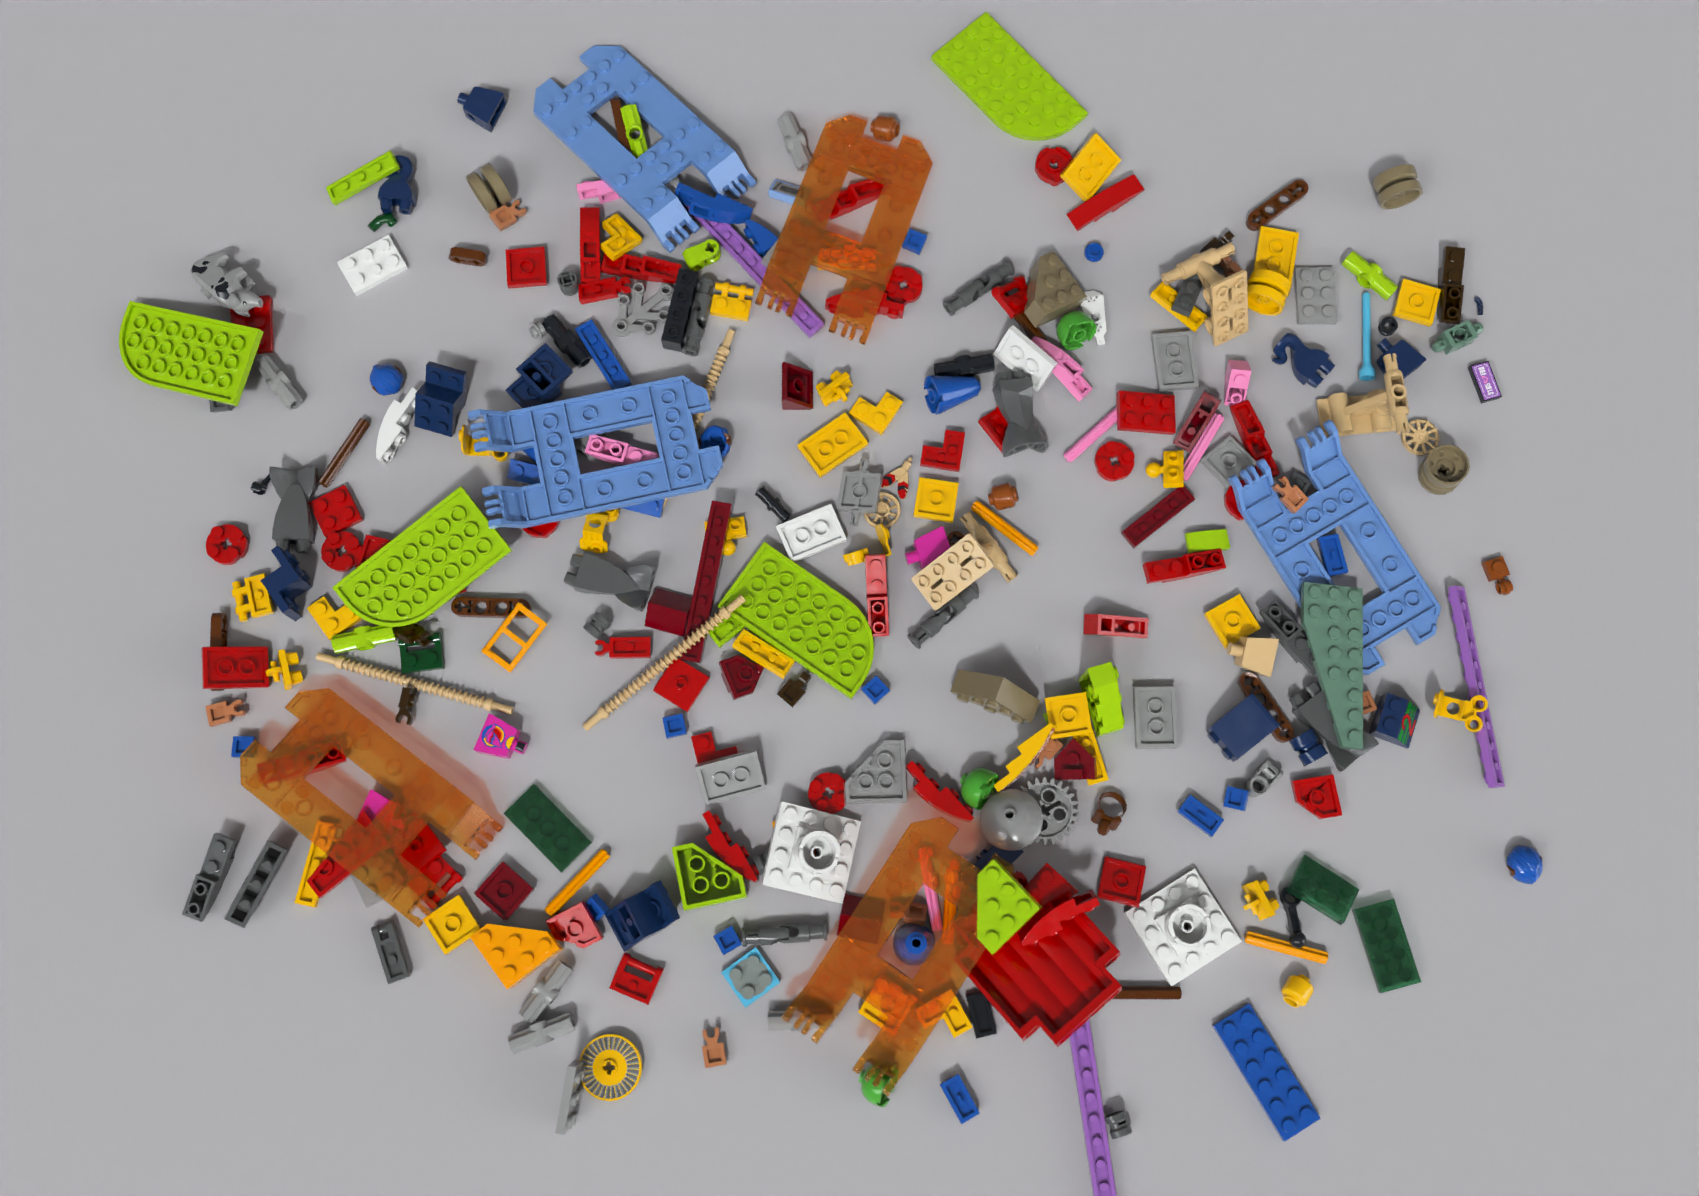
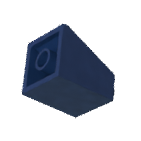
(1242, 728)

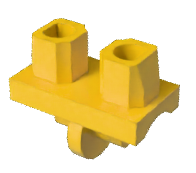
(836, 389)
(285, 660)
(1258, 901)

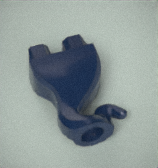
(397, 189)
(1303, 359)

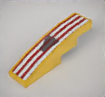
(1030, 751)

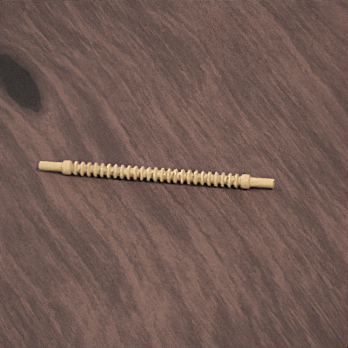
(723, 351)
(341, 662)
(604, 711)

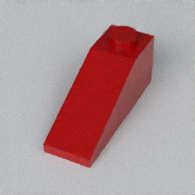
(1115, 626)

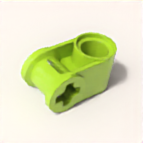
(700, 256)

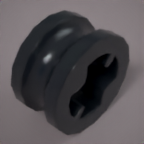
(1385, 332)

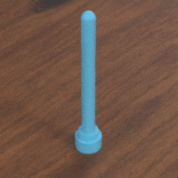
(1367, 371)

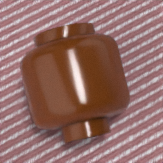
(885, 128)
(1003, 496)

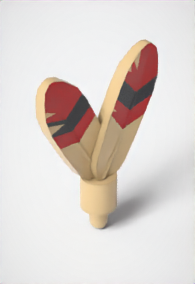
(901, 476)

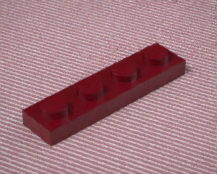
(1157, 516)

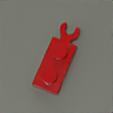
(602, 289)
(625, 647)

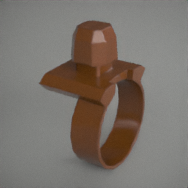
(1105, 822)

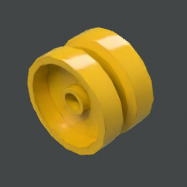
(1267, 292)

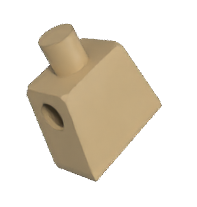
(1254, 654)

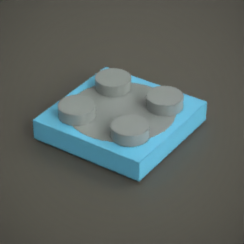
(750, 977)

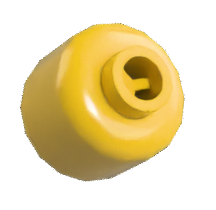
(1297, 990)

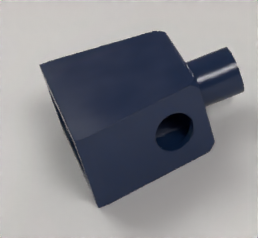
(483, 106)
(1407, 357)

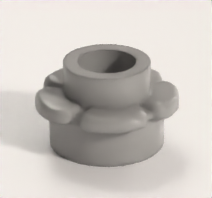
(537, 330)

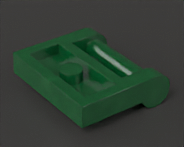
(422, 659)

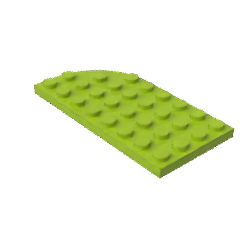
(1007, 83)
(187, 352)
(424, 564)
(804, 619)

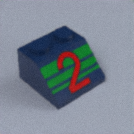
(1394, 720)

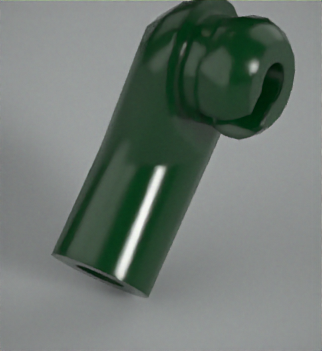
(381, 219)

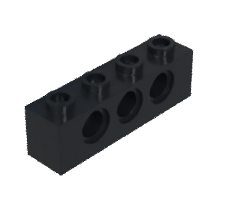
(680, 310)

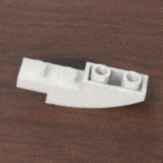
(391, 430)

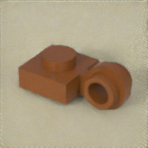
(1496, 570)

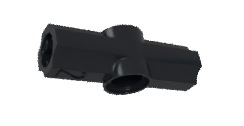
(566, 341)
(966, 366)

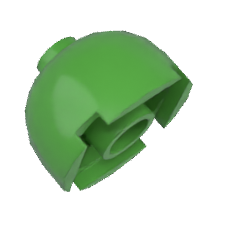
(1074, 329)
(977, 786)
(871, 1093)

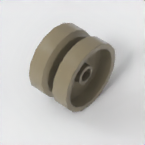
(1397, 186)
(490, 187)

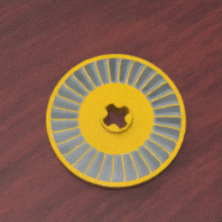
(621, 1080)

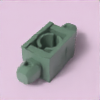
(1446, 342)

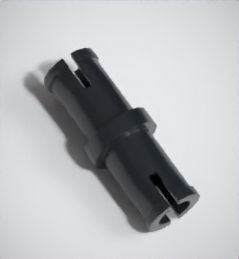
(773, 504)

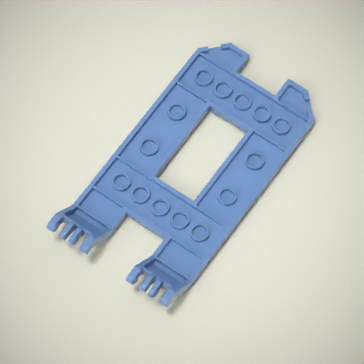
(642, 179)
(562, 487)
(1342, 503)

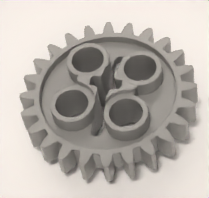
(1054, 827)

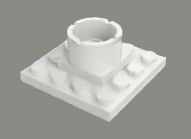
(791, 857)
(1161, 922)

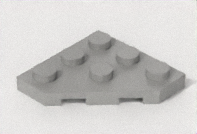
(879, 777)

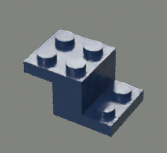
(539, 378)
(440, 399)
(287, 583)
(642, 915)

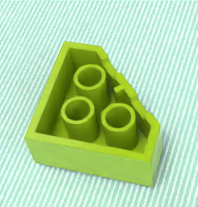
(1103, 698)
(705, 879)
(1001, 906)

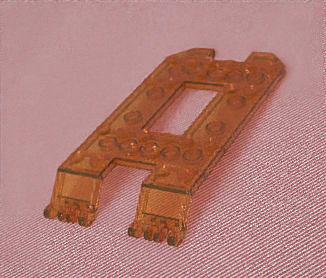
(808, 243)
(372, 851)
(854, 962)

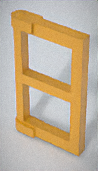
(503, 629)

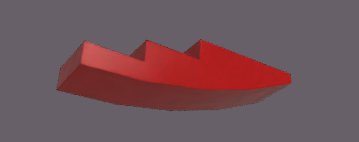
(856, 196)
(1105, 201)
(641, 268)
(1252, 435)

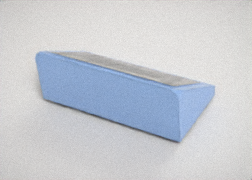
(783, 191)

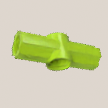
(633, 123)
(1369, 275)
(363, 638)

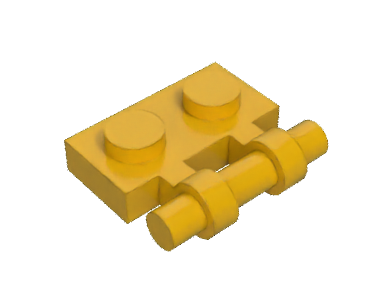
(731, 307)
(259, 598)

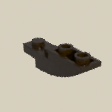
(1451, 285)

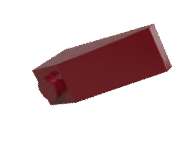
(1197, 421)

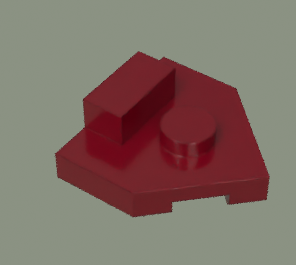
(740, 675)
(1075, 763)

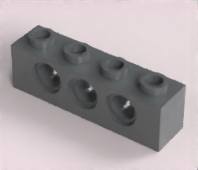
(255, 884)

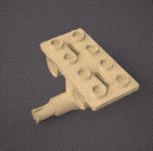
(1223, 294)
(1370, 413)
(962, 565)

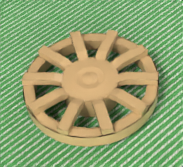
(1420, 437)
(884, 510)

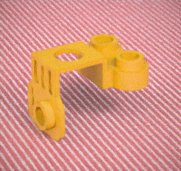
(468, 442)
(593, 537)
(859, 555)
(1467, 711)

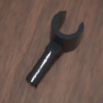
(260, 488)

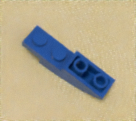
(717, 209)
(761, 237)

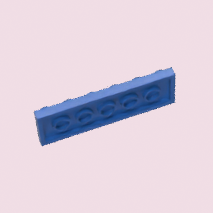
(1266, 1072)

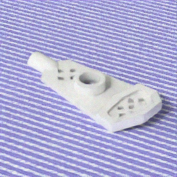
(1096, 308)

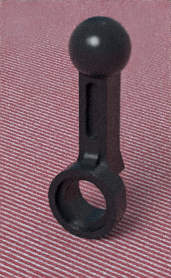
(1296, 938)

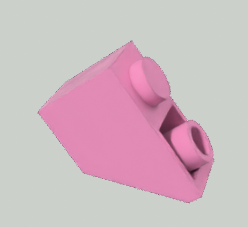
(1236, 382)

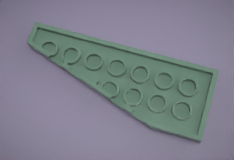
(1335, 634)

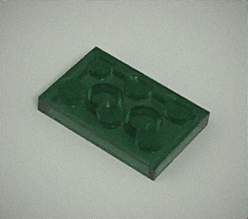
(1322, 889)

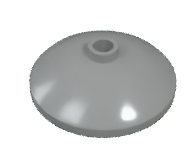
(1013, 832)

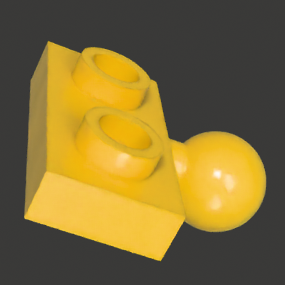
(1172, 469)
(735, 531)

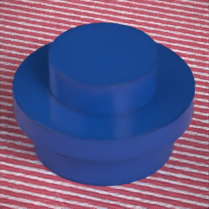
(1093, 252)

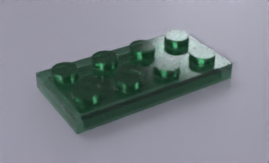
(548, 828)
(1386, 946)

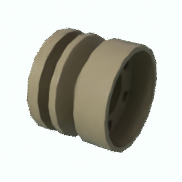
(1447, 460)

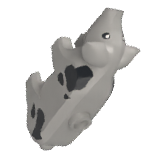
(225, 287)

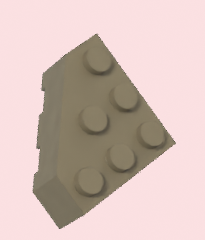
(1051, 291)
(995, 695)

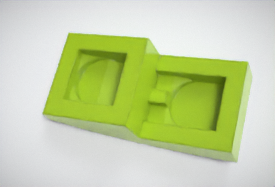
(1207, 541)

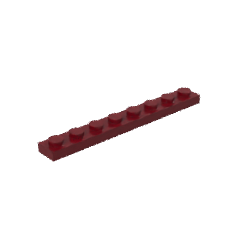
(707, 576)

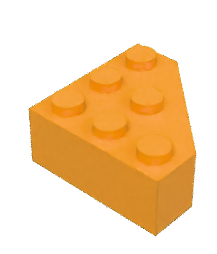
(515, 951)

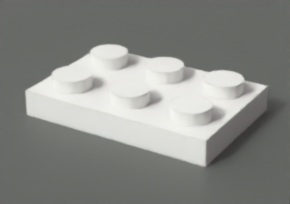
(372, 265)
(1023, 354)
(811, 533)

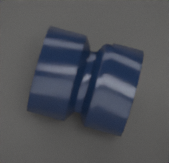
(1308, 747)

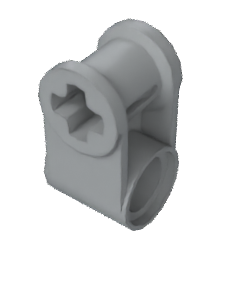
(1265, 776)

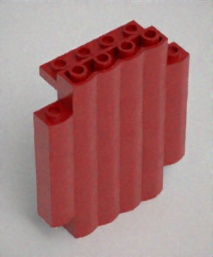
(1051, 982)

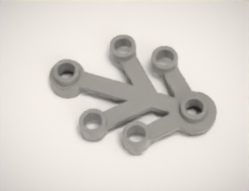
(640, 311)

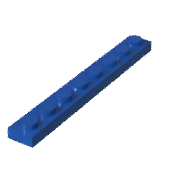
(528, 473)

